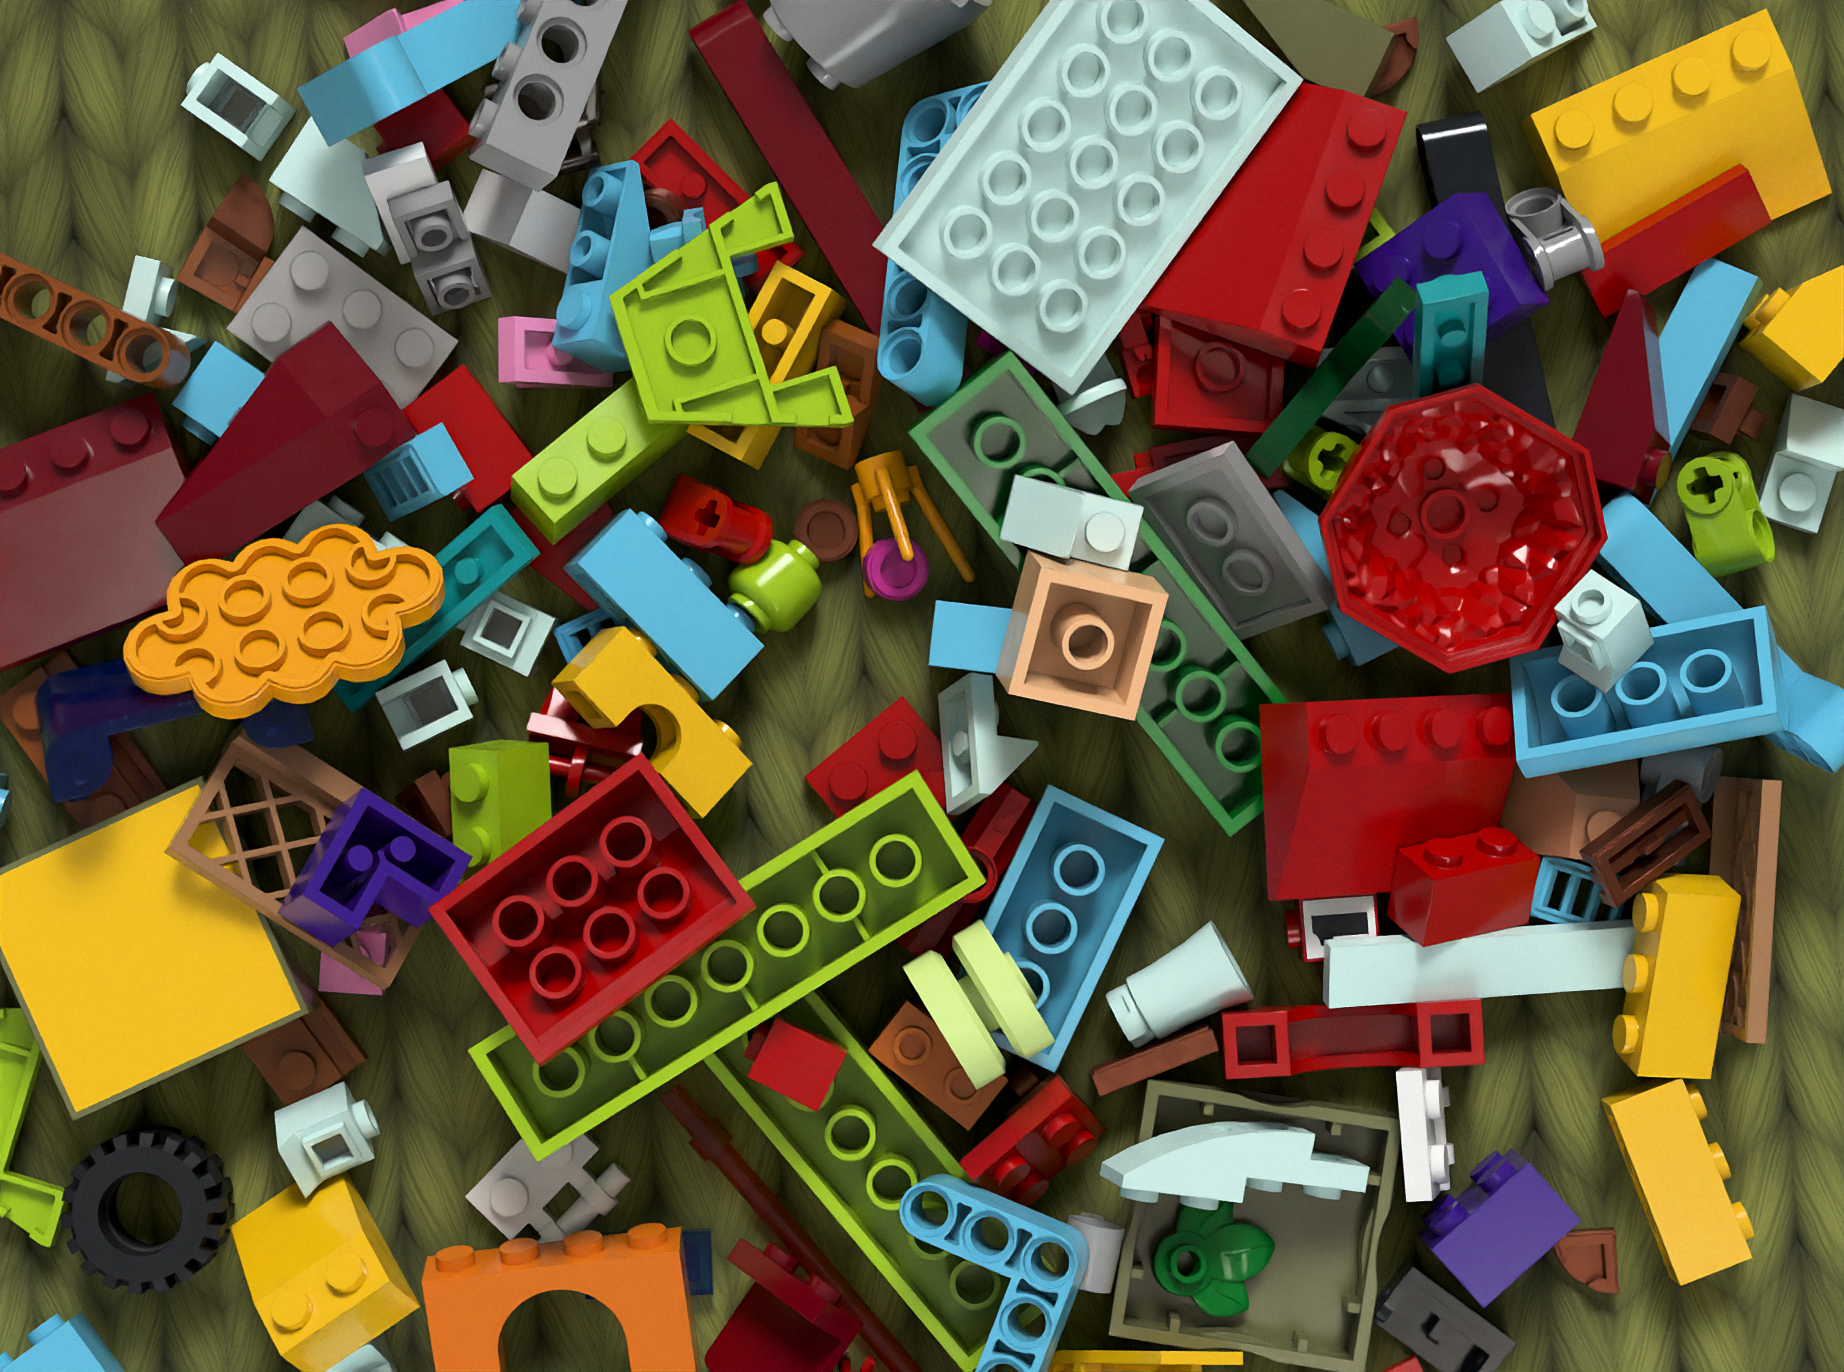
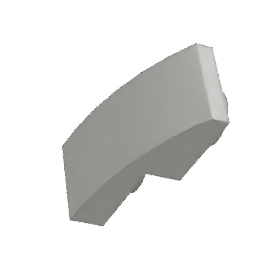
(440, 248)

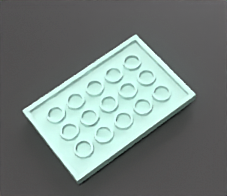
(1086, 172)

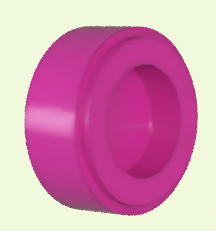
(890, 574)

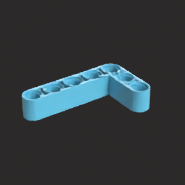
(409, 66)
(919, 331)
(1678, 588)
(1019, 1260)

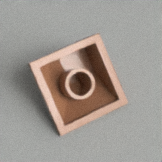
(1570, 808)

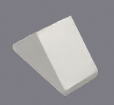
(522, 220)

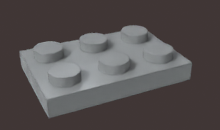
(320, 285)
(1233, 541)

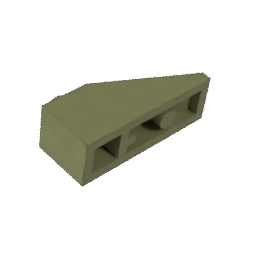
(1327, 43)

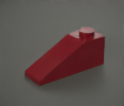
(1627, 409)

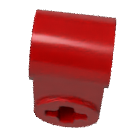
(714, 522)

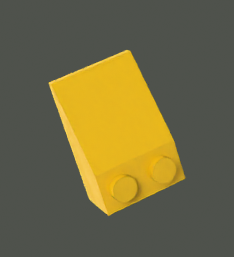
(1799, 330)
(321, 1273)

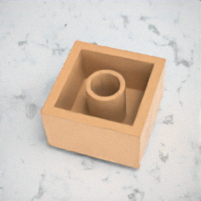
(1081, 635)

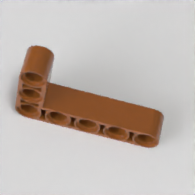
(68, 322)

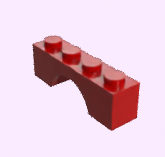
(1315, 1037)

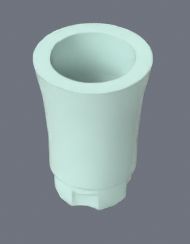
(1180, 988)

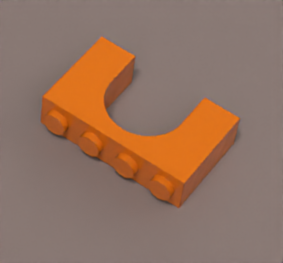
(632, 1273)

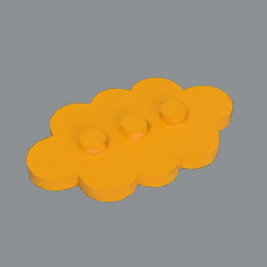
(284, 621)

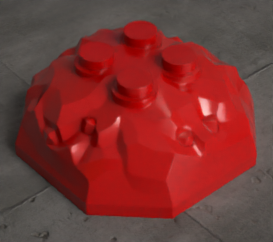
(1461, 527)

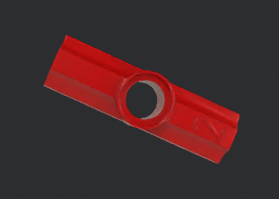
(992, 838)

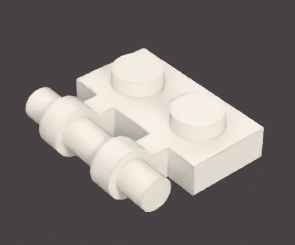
(1424, 1132)
(521, 1187)

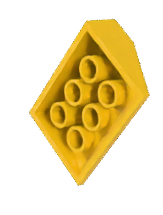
(1678, 125)

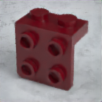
(782, 1318)

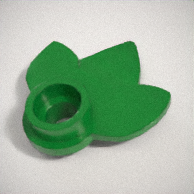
(1221, 1255)

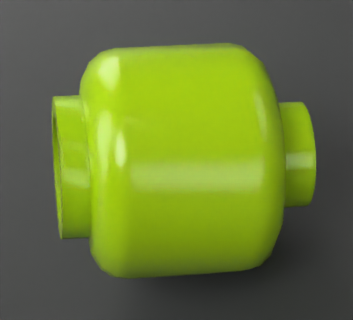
(777, 586)

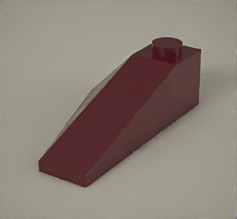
(293, 441)

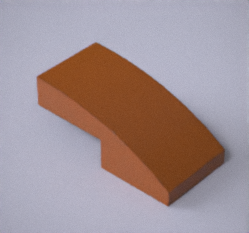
(222, 271)
(855, 357)

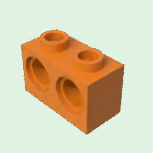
(922, 1057)

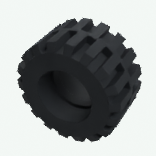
(106, 1242)

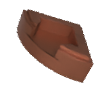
(1402, 56)
(245, 218)
(1590, 1257)

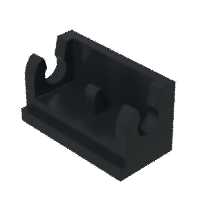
(1439, 1323)

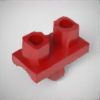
(580, 750)

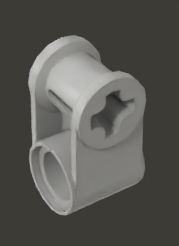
(1552, 235)

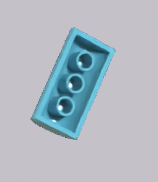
(1689, 690)
(1067, 906)

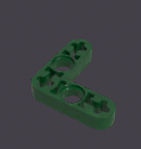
(1331, 377)

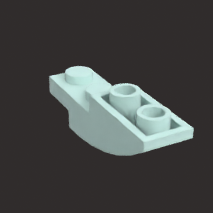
(1225, 1156)

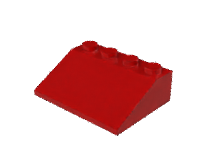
(1285, 228)
(1376, 777)
(591, 909)

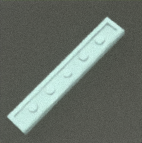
(1479, 966)

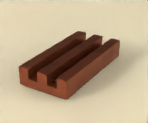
(1641, 834)
(1153, 1058)

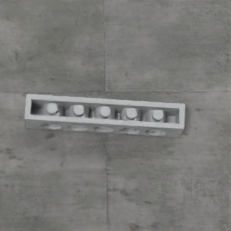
(530, 148)

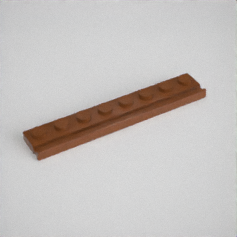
(292, 1058)

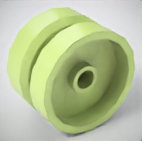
(982, 1001)

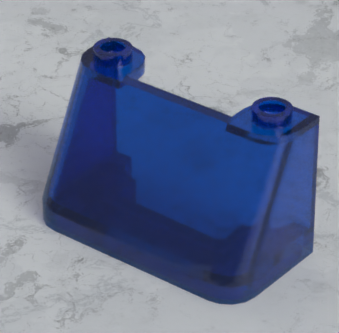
(89, 703)

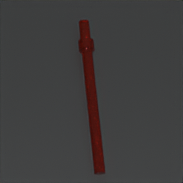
(712, 1142)

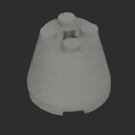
(867, 37)

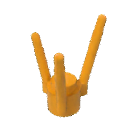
(885, 484)

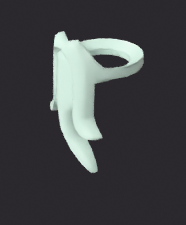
(1097, 400)

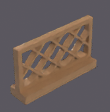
(315, 789)
(1744, 854)

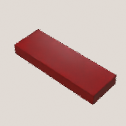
(679, 165)
(1676, 238)

